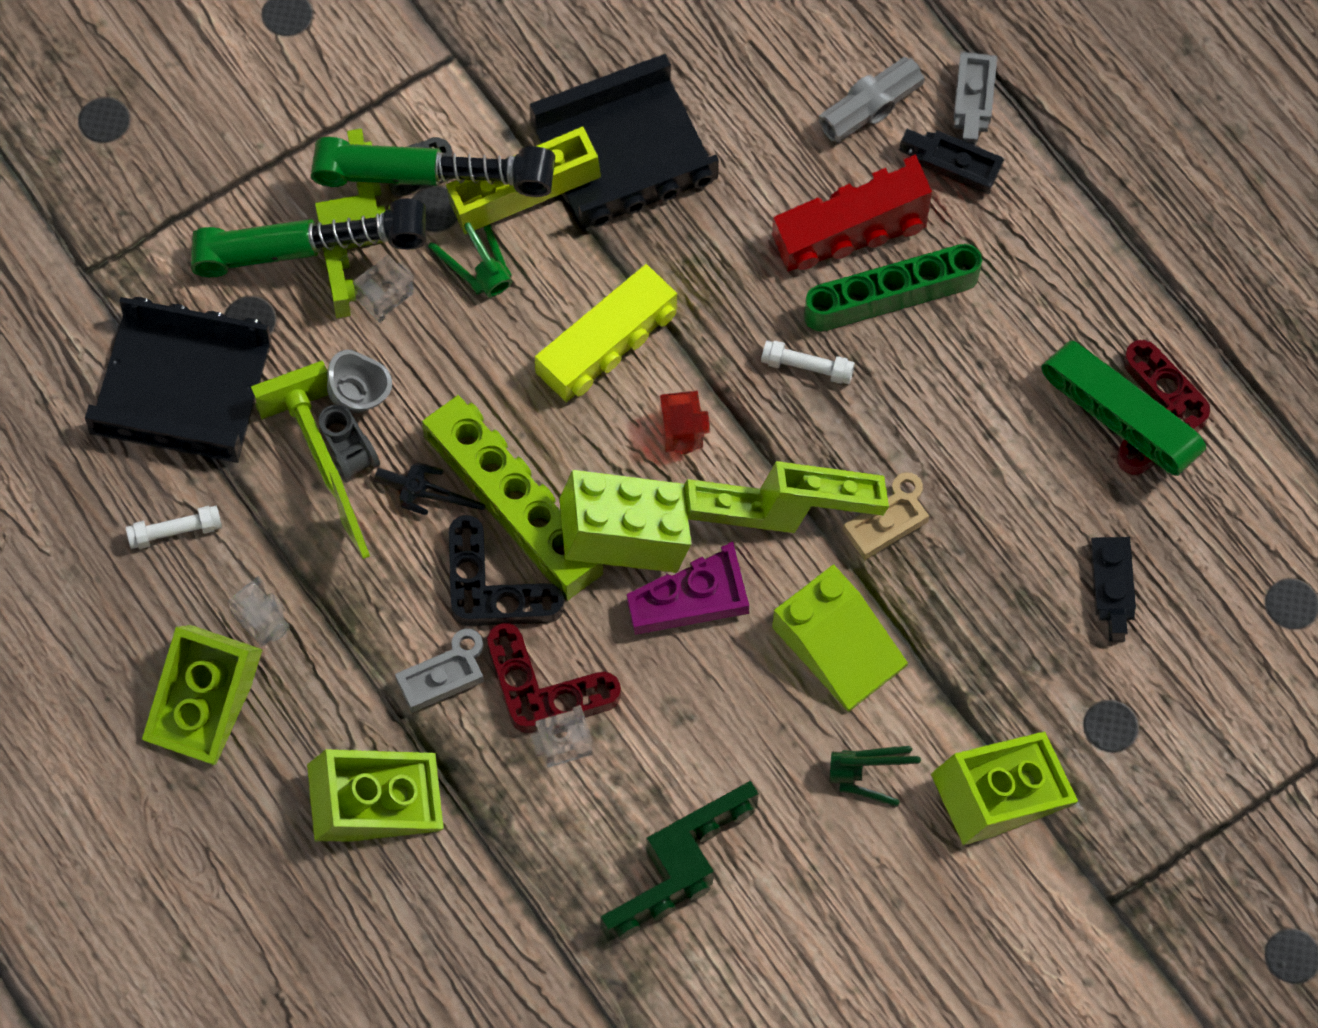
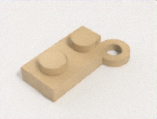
(905, 514)

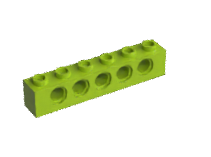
(461, 420)

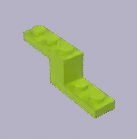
(339, 210)
(786, 497)

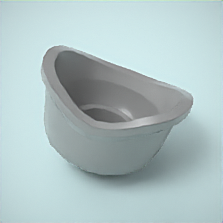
(357, 381)

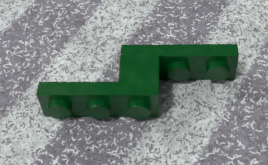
(680, 862)

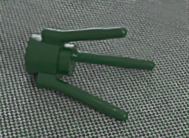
(848, 767)

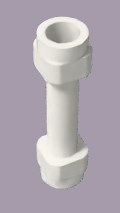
(839, 370)
(140, 534)

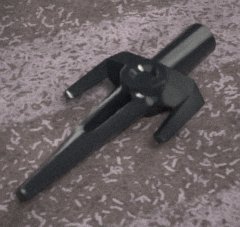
(415, 486)

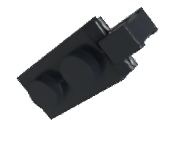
(953, 158)
(1113, 583)

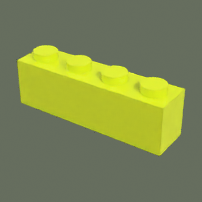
(486, 203)
(606, 333)

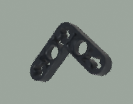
(487, 597)

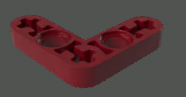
(1175, 402)
(543, 698)

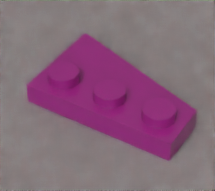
(695, 595)

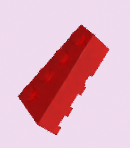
(854, 217)

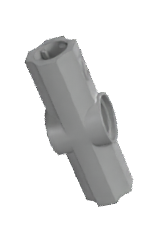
(871, 99)

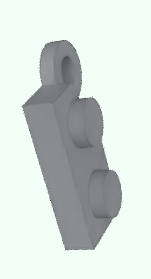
(442, 674)

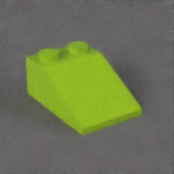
(838, 638)
(200, 693)
(1002, 786)
(373, 794)

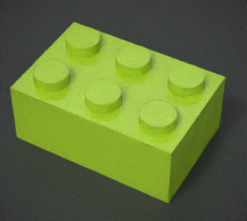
(624, 521)

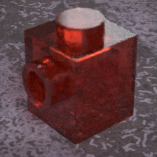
(683, 422)

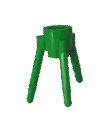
(492, 275)

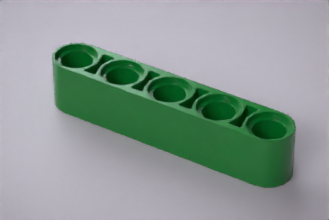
(905, 275)
(1123, 408)

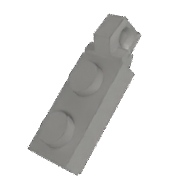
(974, 94)

